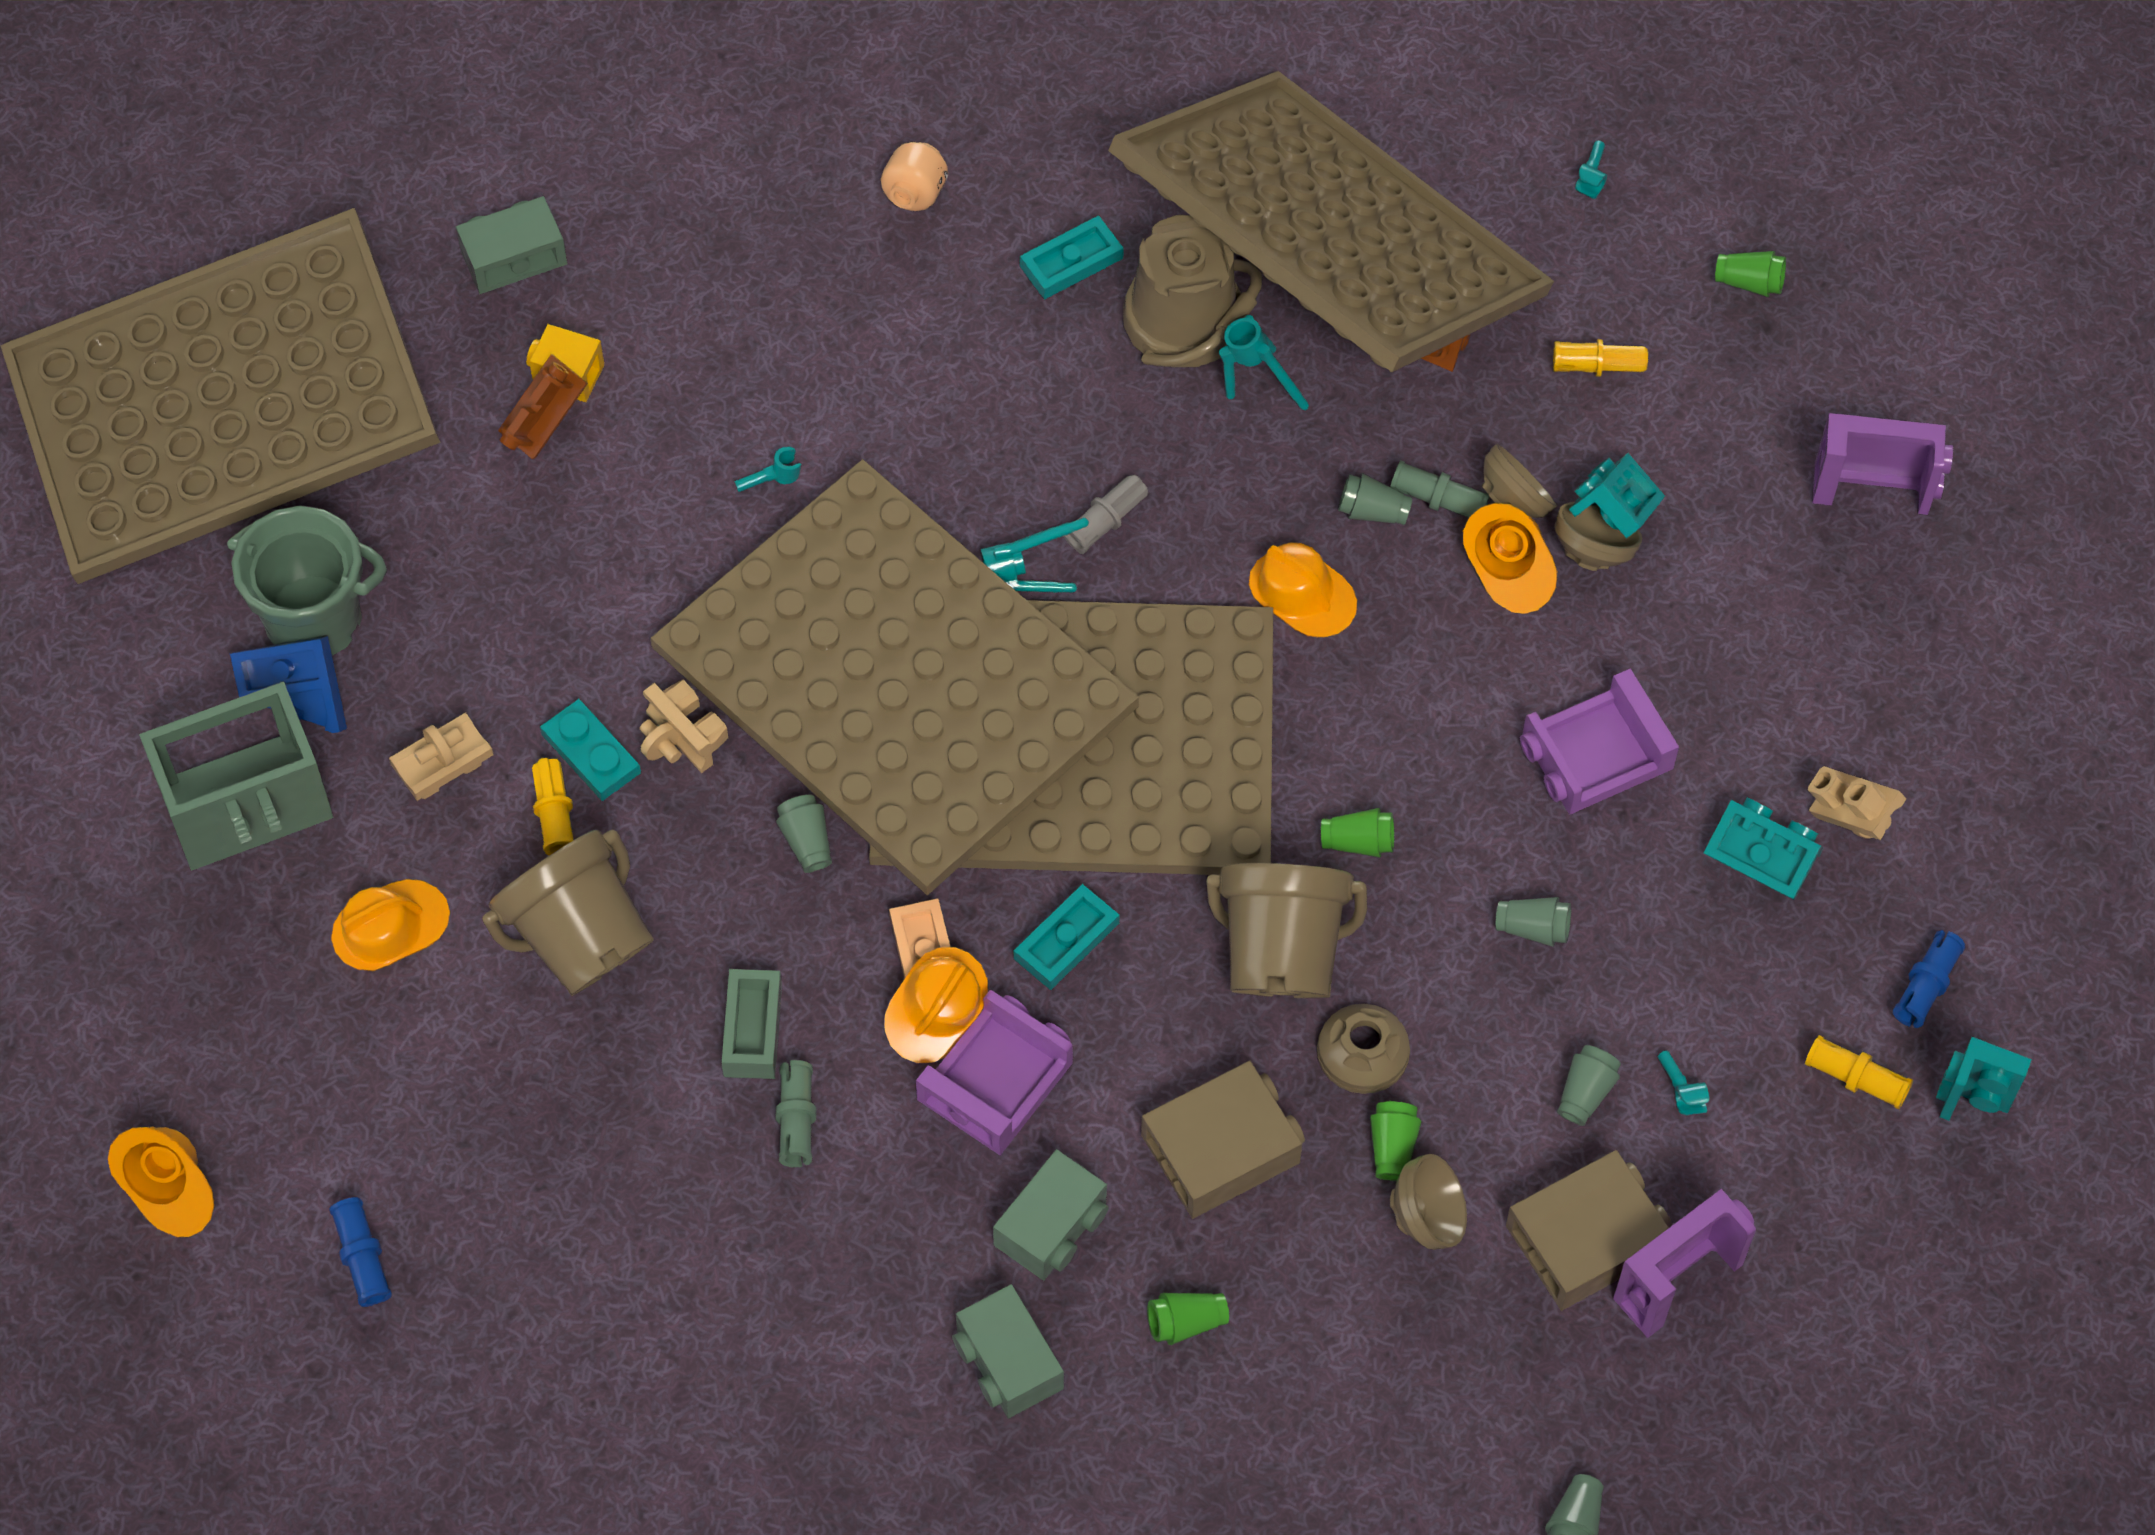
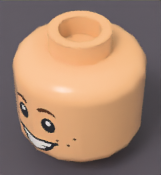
(914, 176)

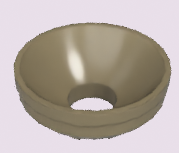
(1513, 484)
(1592, 540)
(1359, 1068)
(1430, 1203)

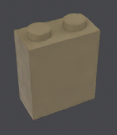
(1222, 1138)
(1586, 1227)

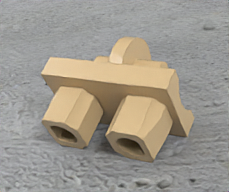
(669, 712)
(441, 756)
(1853, 802)

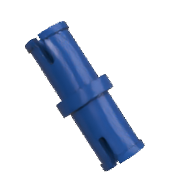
(1929, 979)
(360, 1252)

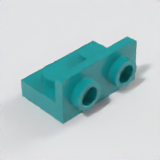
(1621, 492)
(1764, 848)
(1984, 1076)

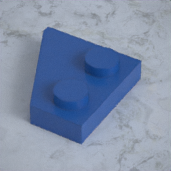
(307, 674)

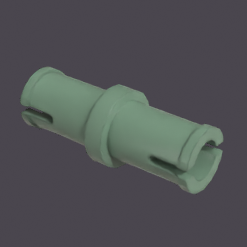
(1438, 490)
(795, 1113)

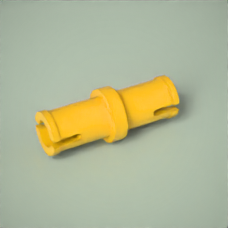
(1858, 1072)

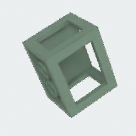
(243, 795)

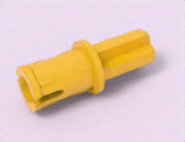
(1598, 357)
(552, 804)

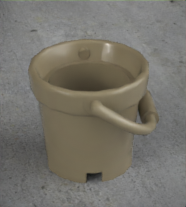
(1185, 294)
(573, 911)
(1284, 925)

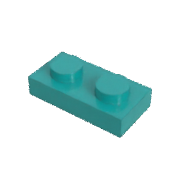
(1071, 257)
(590, 749)
(1066, 937)

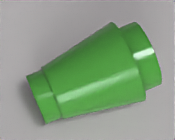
(1752, 271)
(1359, 833)
(1393, 1137)
(1185, 1315)

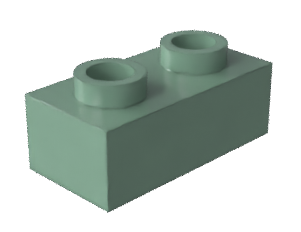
(751, 1024)

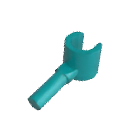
(1591, 179)
(777, 471)
(1688, 1097)

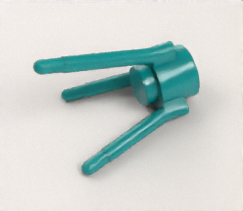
(1250, 347)
(1008, 562)

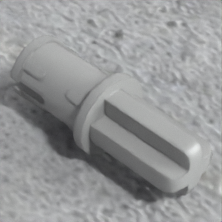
(1107, 512)

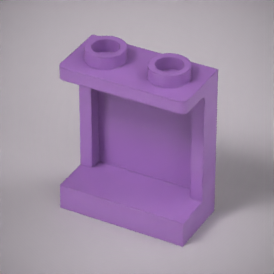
(1882, 455)
(1600, 745)
(997, 1072)
(1646, 1276)

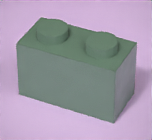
(511, 244)
(1051, 1216)
(1008, 1352)

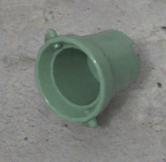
(304, 575)

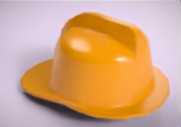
(1510, 557)
(1303, 590)
(389, 923)
(935, 1004)
(163, 1179)

